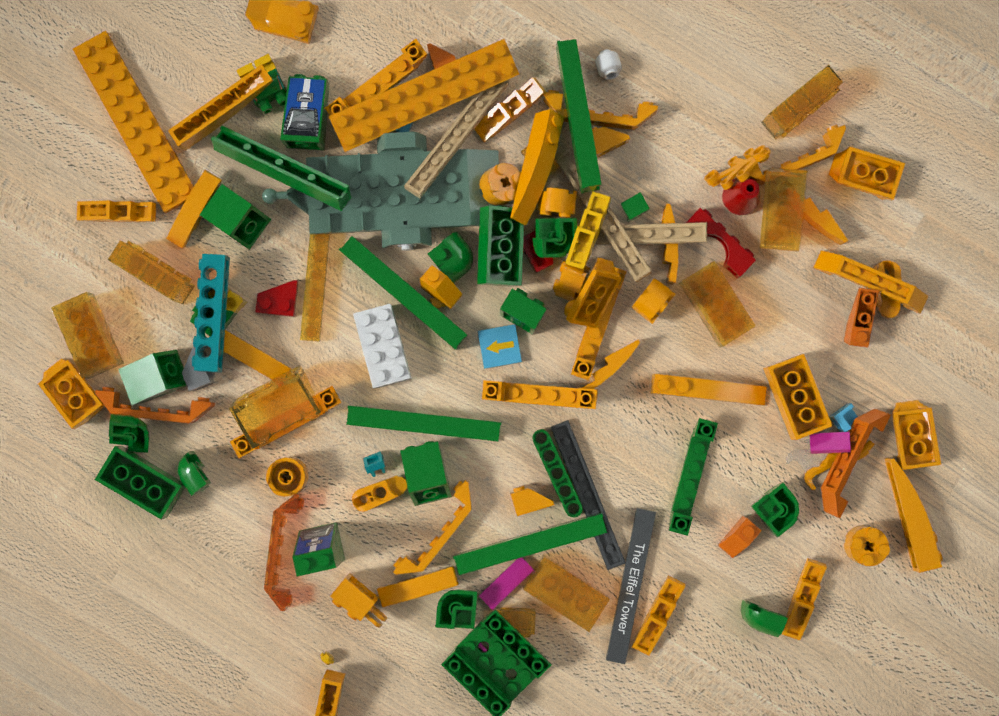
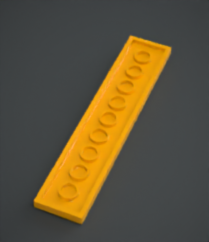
(424, 95)
(135, 121)

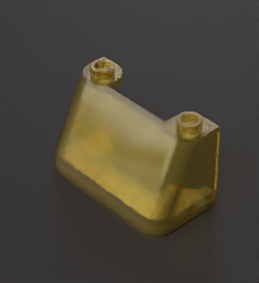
(275, 406)

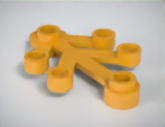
(739, 167)

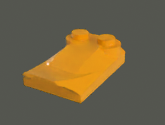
(283, 18)
(867, 172)
(594, 295)
(70, 393)
(915, 435)

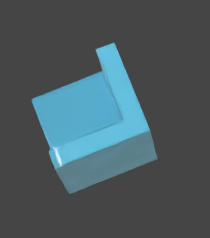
(844, 417)

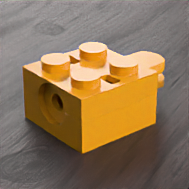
(357, 601)

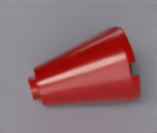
(742, 197)

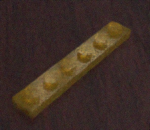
(315, 287)

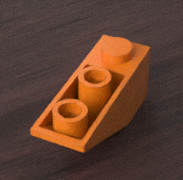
(861, 318)

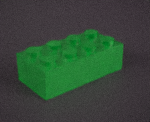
(499, 247)
(522, 310)
(140, 482)

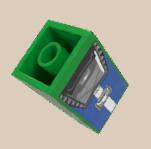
(305, 113)
(318, 549)

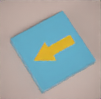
(499, 346)

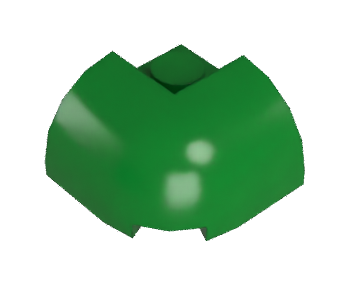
(554, 236)
(452, 256)
(129, 431)
(191, 473)
(777, 509)
(457, 609)
(763, 619)

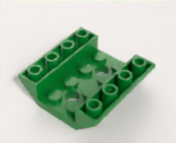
(485, 672)

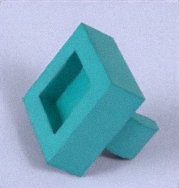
(374, 462)

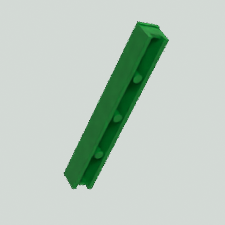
(578, 116)
(282, 168)
(403, 292)
(423, 423)
(530, 543)

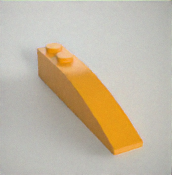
(220, 109)
(537, 163)
(708, 389)
(916, 526)
(330, 693)

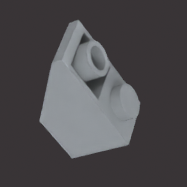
(194, 379)

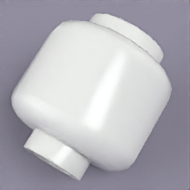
(608, 64)

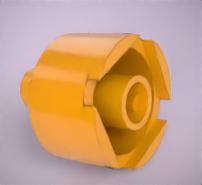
(500, 183)
(557, 201)
(570, 282)
(653, 300)
(277, 481)
(877, 548)

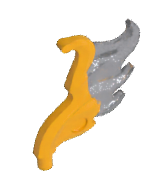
(817, 463)

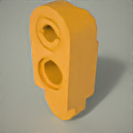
(888, 307)
(394, 487)

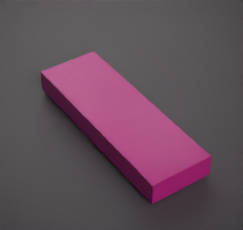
(506, 582)

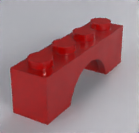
(737, 258)

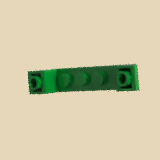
(690, 476)

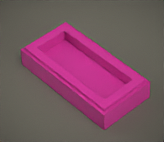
(830, 442)

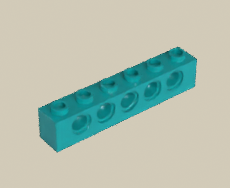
(217, 322)

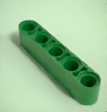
(557, 482)

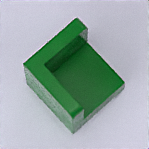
(635, 207)

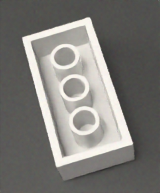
(382, 346)

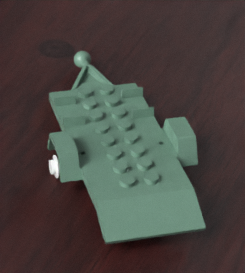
(379, 193)

